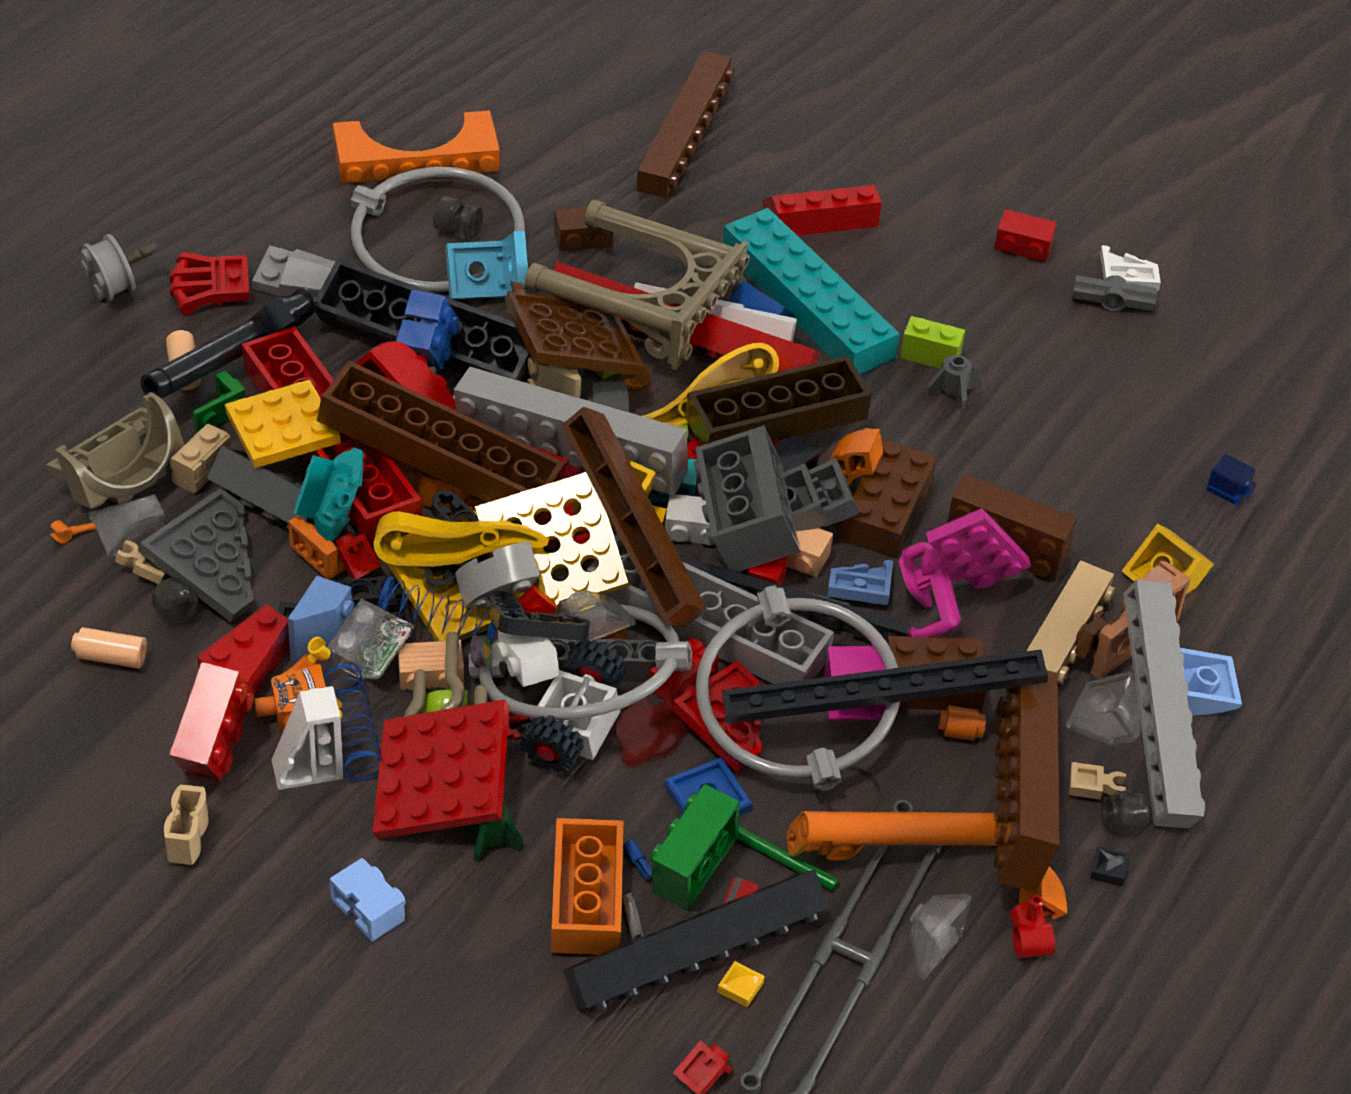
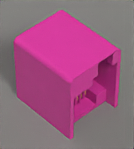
(851, 660)

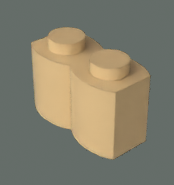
(186, 824)

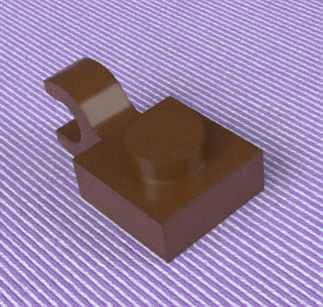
(1088, 635)

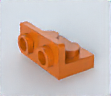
(314, 548)

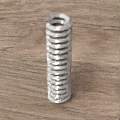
(632, 916)

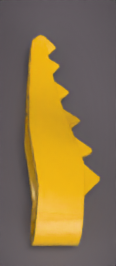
(738, 365)
(430, 542)

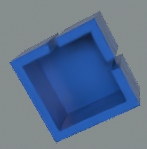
(435, 329)

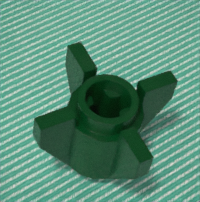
(494, 834)

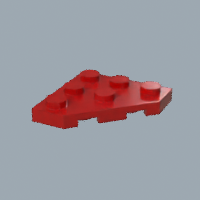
(743, 733)

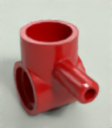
(1031, 931)

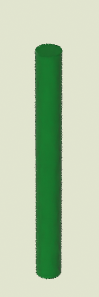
(784, 857)

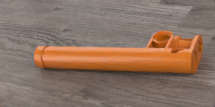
(845, 833)

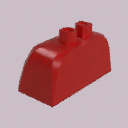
(408, 369)

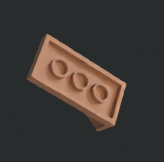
(1114, 639)

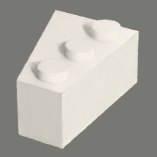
(310, 742)

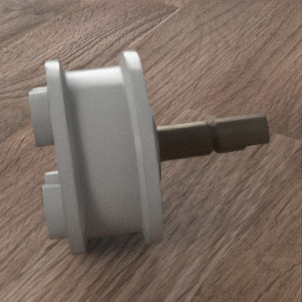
(110, 266)

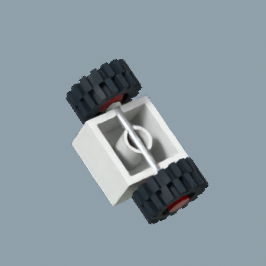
(590, 678)

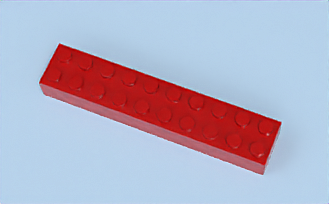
(288, 359)

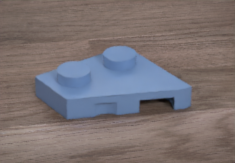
(861, 583)

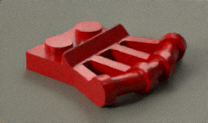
(212, 280)

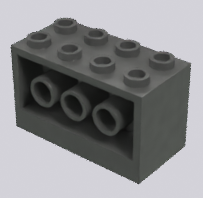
(746, 500)

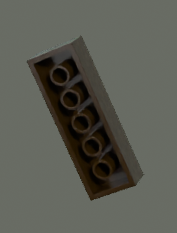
(783, 402)

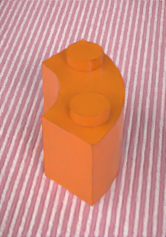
(858, 453)

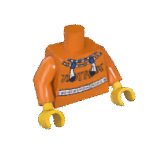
(300, 677)

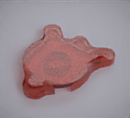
(648, 731)

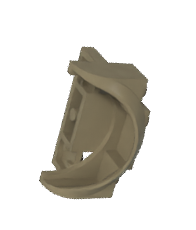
(113, 460)

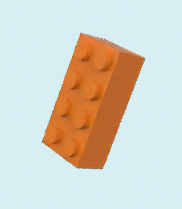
(587, 886)

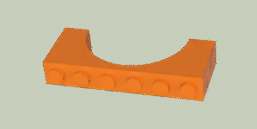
(365, 160)

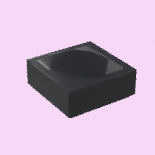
(1110, 865)

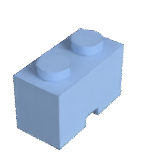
(369, 897)

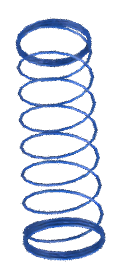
(390, 582)
(360, 753)

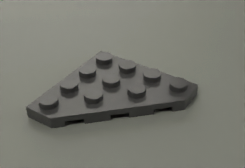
(207, 553)

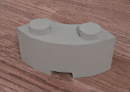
(508, 571)

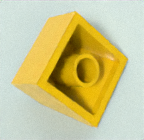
(1167, 546)

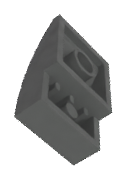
(819, 495)

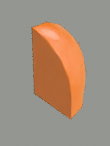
(1051, 892)

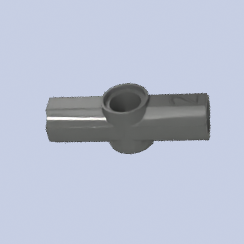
(1114, 293)

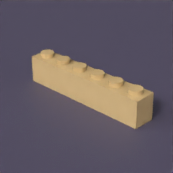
(1076, 605)

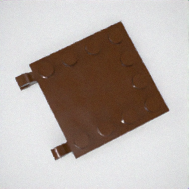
(571, 334)

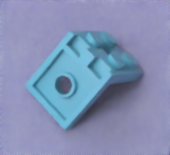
(500, 262)

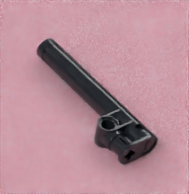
(216, 353)

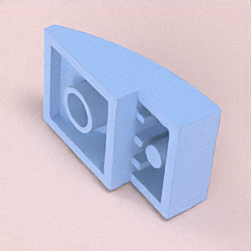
(1210, 682)

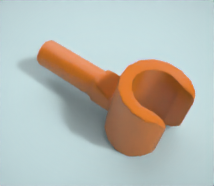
(64, 534)

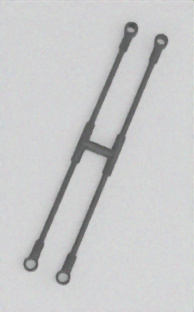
(832, 943)

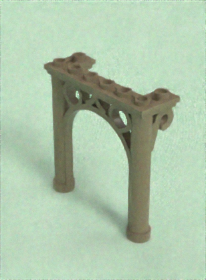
(671, 326)

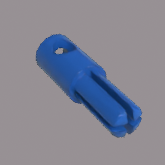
(638, 859)

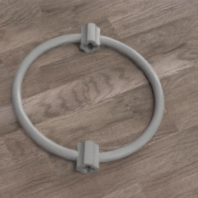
(373, 202)
(669, 657)
(821, 763)

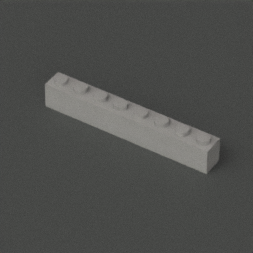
(1163, 705)

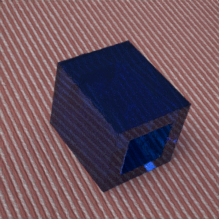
(1231, 480)

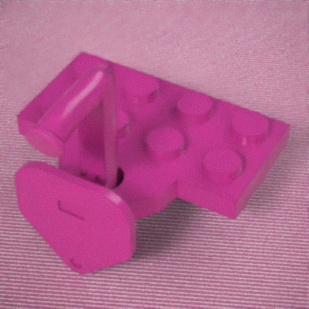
(962, 549)

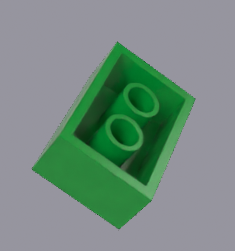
(695, 846)

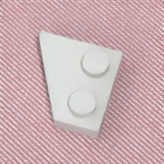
(1130, 268)

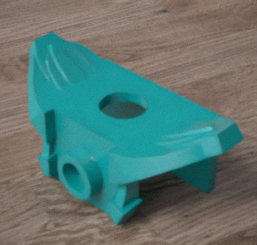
(330, 491)

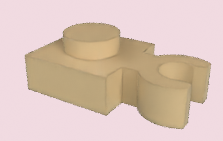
(142, 565)
(1091, 782)

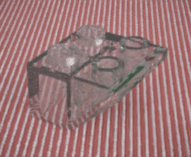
(369, 640)

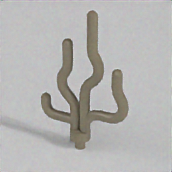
(452, 680)

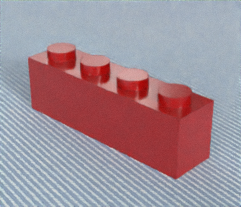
(827, 209)

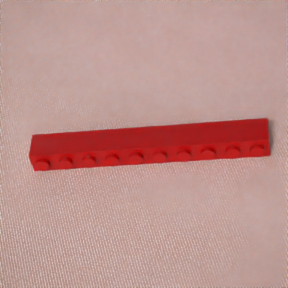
(714, 333)

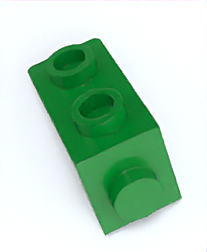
(214, 412)

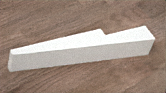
(766, 322)

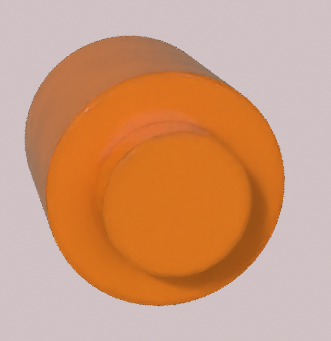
(962, 723)

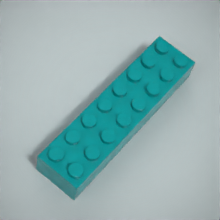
(813, 292)

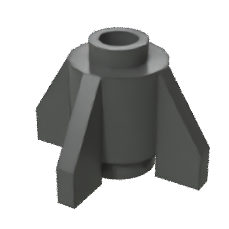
(955, 379)

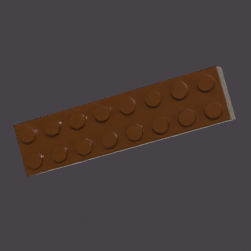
(433, 436)
(1027, 784)

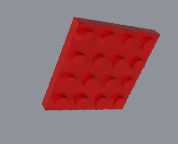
(442, 769)

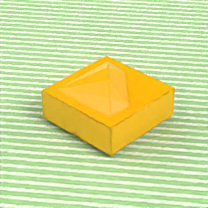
(740, 984)

